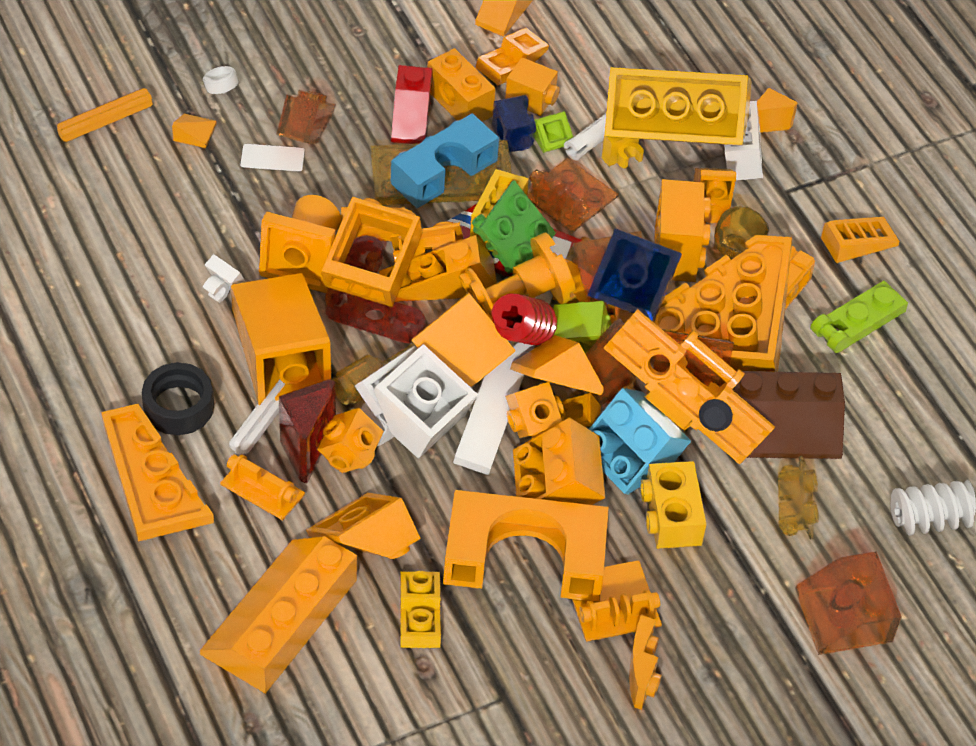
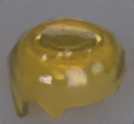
(737, 227)

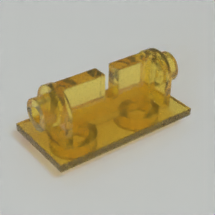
(802, 511)

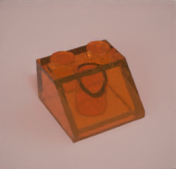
(849, 604)

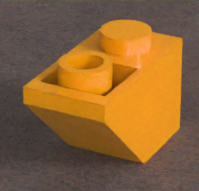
(718, 186)

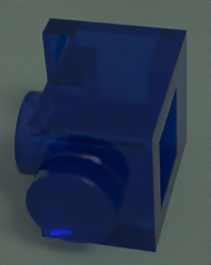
(513, 122)

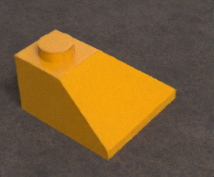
(370, 525)

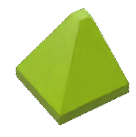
(552, 131)

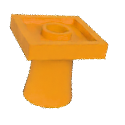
(299, 242)

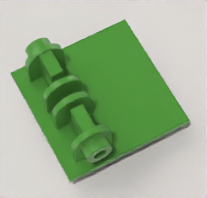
(511, 227)

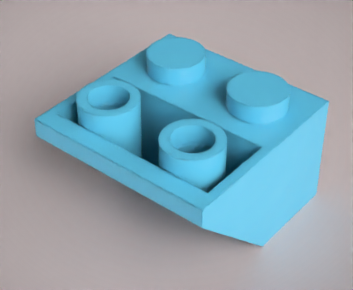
(633, 437)

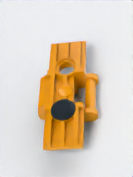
(684, 398)

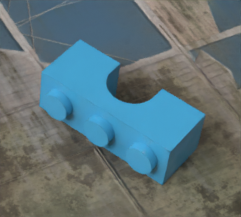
(464, 144)

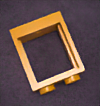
(360, 281)

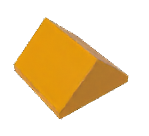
(560, 363)

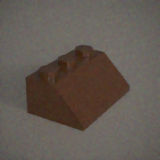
(803, 409)

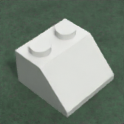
(423, 400)

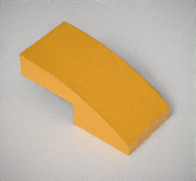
(501, 62)

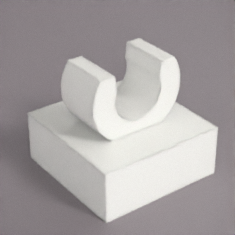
(221, 278)

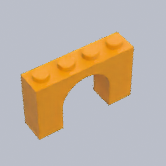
(487, 518)

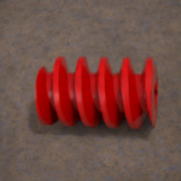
(524, 319)

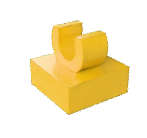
(620, 150)

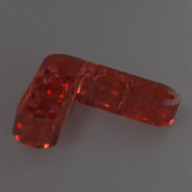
(354, 310)

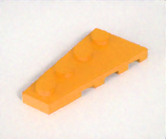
(150, 476)

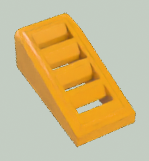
(846, 249)

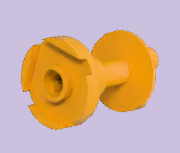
(530, 278)

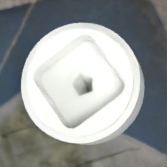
(220, 80)

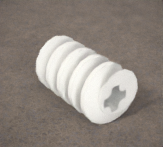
(934, 506)

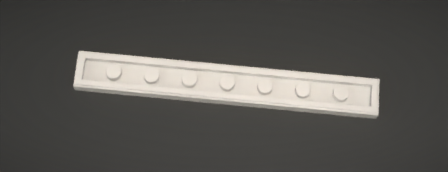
(490, 408)

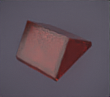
(302, 422)

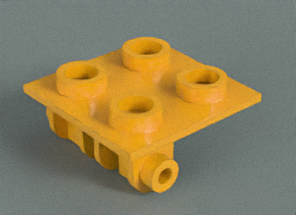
(621, 603)

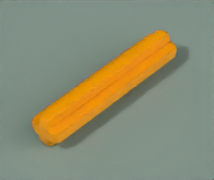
(104, 115)

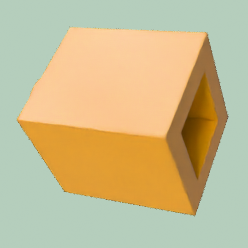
(535, 82)

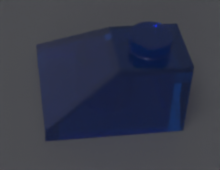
(634, 274)

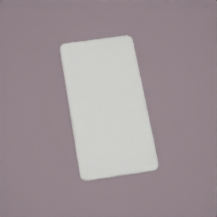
(272, 157)

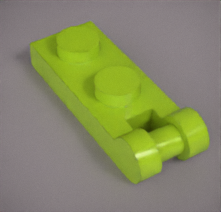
(859, 316)

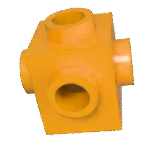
(534, 410)
(350, 440)

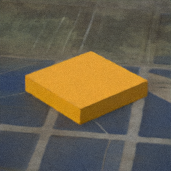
(465, 341)

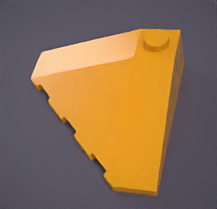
(738, 303)

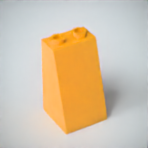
(281, 334)

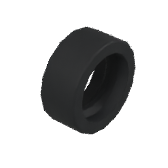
(174, 376)

